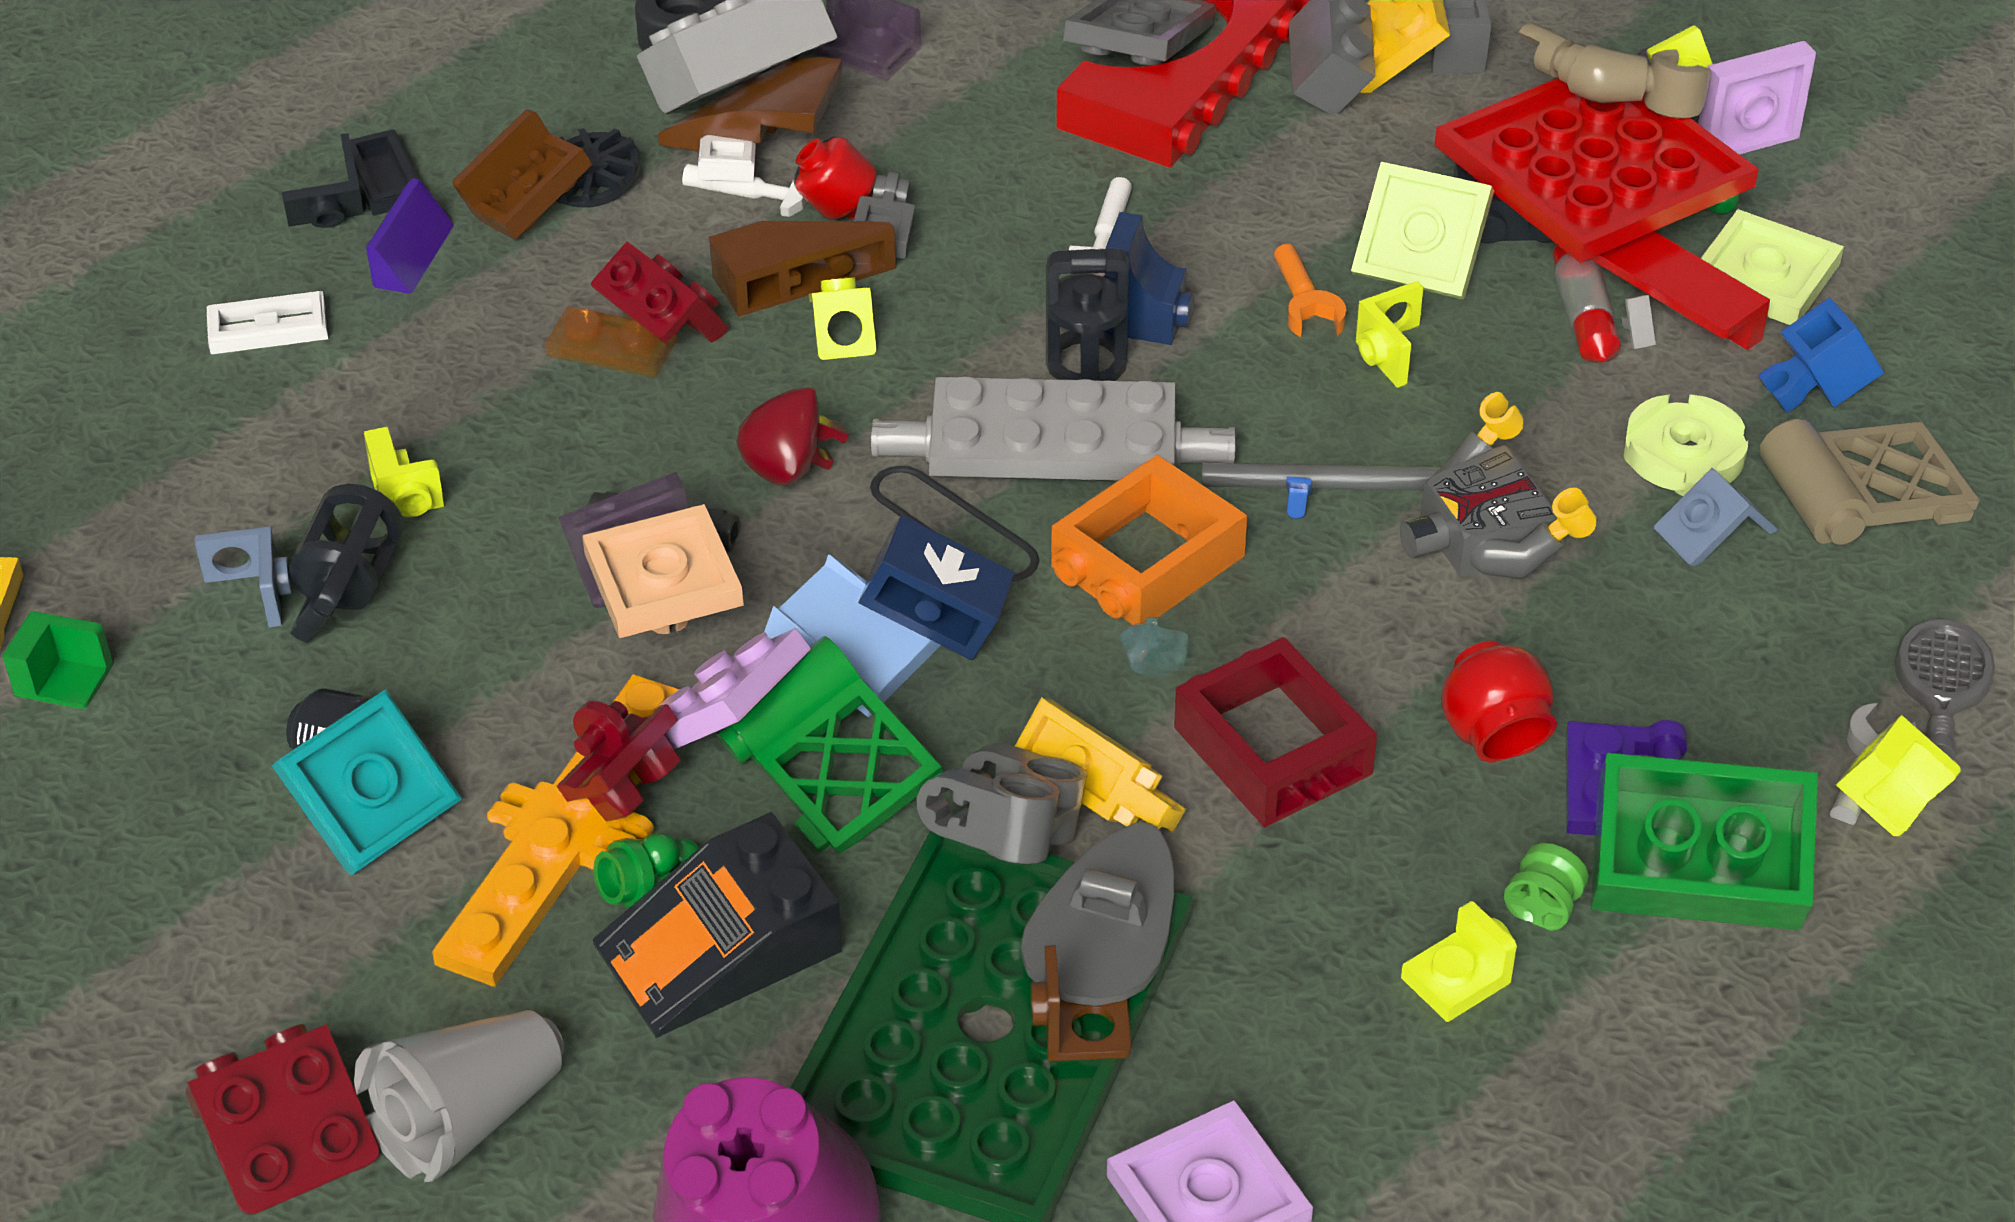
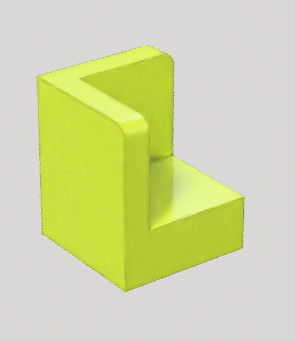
(1898, 776)

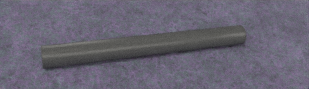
(1322, 476)

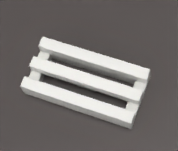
(267, 328)

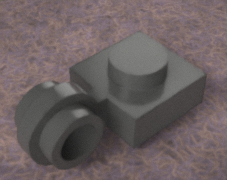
(890, 205)

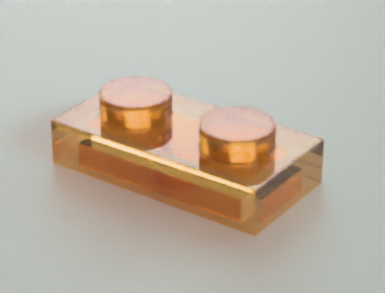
(607, 342)

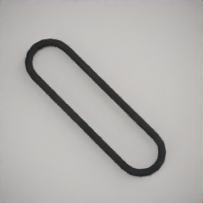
(960, 502)

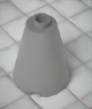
(454, 1086)

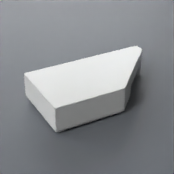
(726, 159)

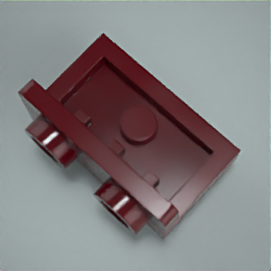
(656, 297)

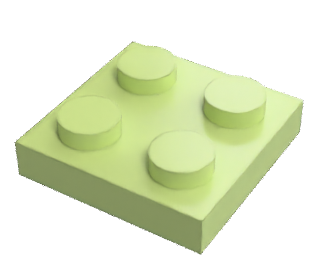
(1422, 230)
(1775, 262)

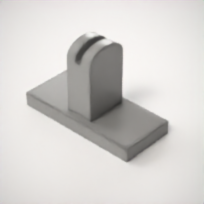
(1639, 321)

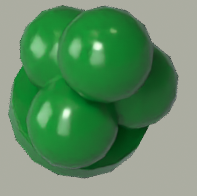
(637, 865)

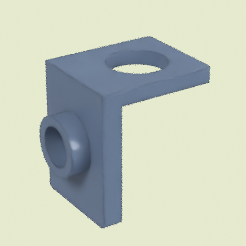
(1707, 518)
(263, 562)

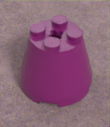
(761, 1157)

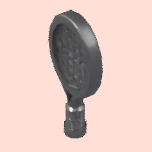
(1932, 695)

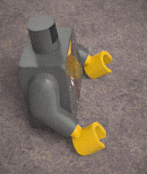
(1489, 509)

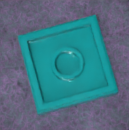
(366, 782)

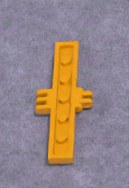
(545, 852)

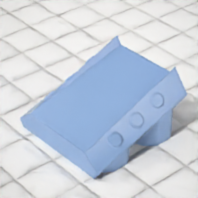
(875, 646)

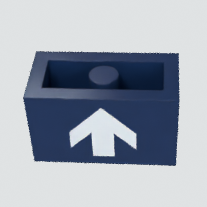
(936, 587)

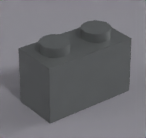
(1331, 52)

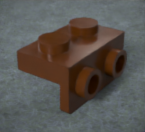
(520, 175)

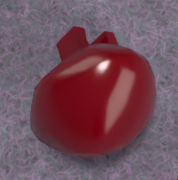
(783, 434)

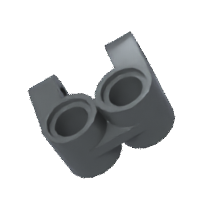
(1013, 815)

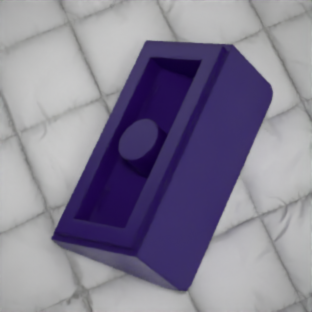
(407, 239)

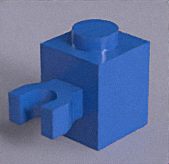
(1826, 355)

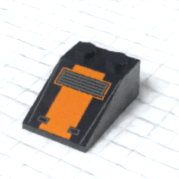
(722, 927)

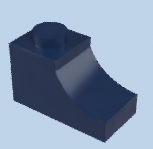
(1155, 287)

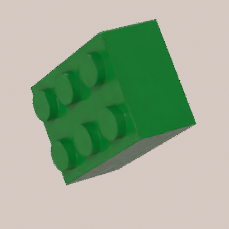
(1705, 841)

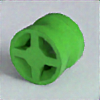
(1546, 886)

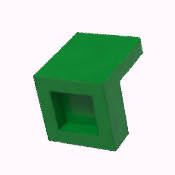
(58, 660)

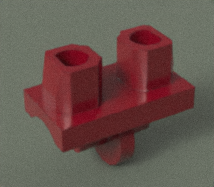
(612, 747)

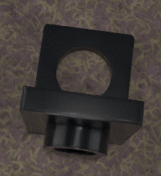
(326, 204)

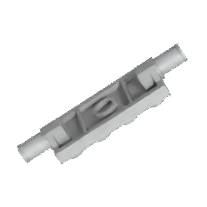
(1050, 429)

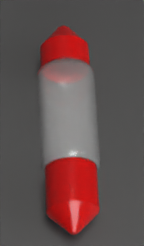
(1587, 306)

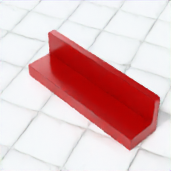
(1690, 287)

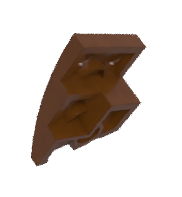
(782, 96)

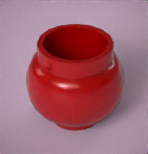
(1499, 700)

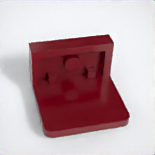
(282, 1118)

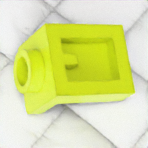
(410, 486)
(1463, 965)

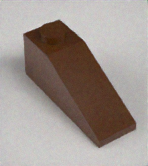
(789, 259)

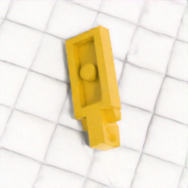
(1117, 781)

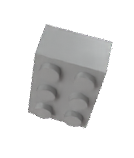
(730, 46)

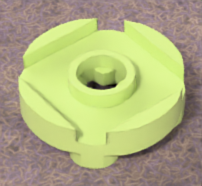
(1660, 427)

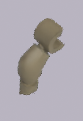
(1620, 76)

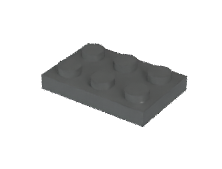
(1143, 28)

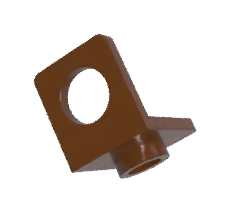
(1060, 1015)

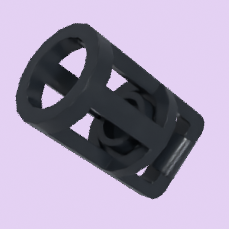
(1087, 307)
(334, 571)

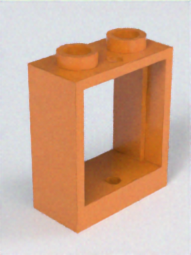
(1208, 523)

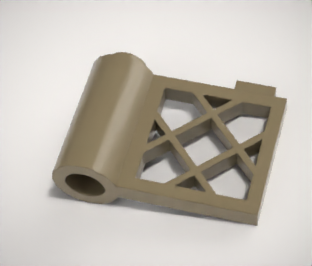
(1833, 490)

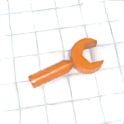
(1307, 300)

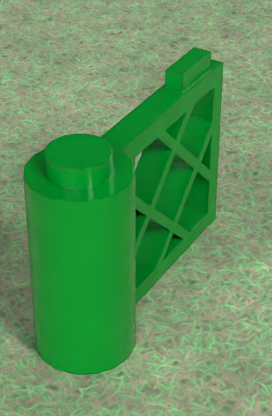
(794, 716)

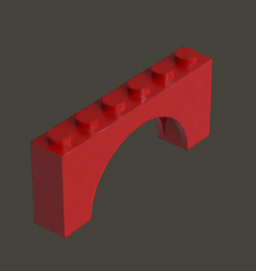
(1167, 106)

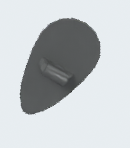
(1106, 918)

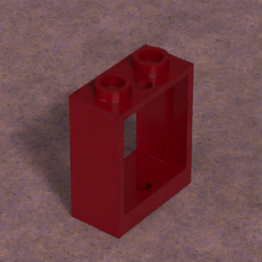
(1298, 777)

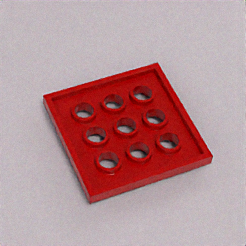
(1593, 168)

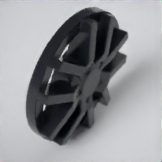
(608, 155)

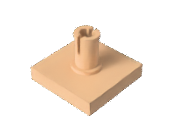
(662, 571)

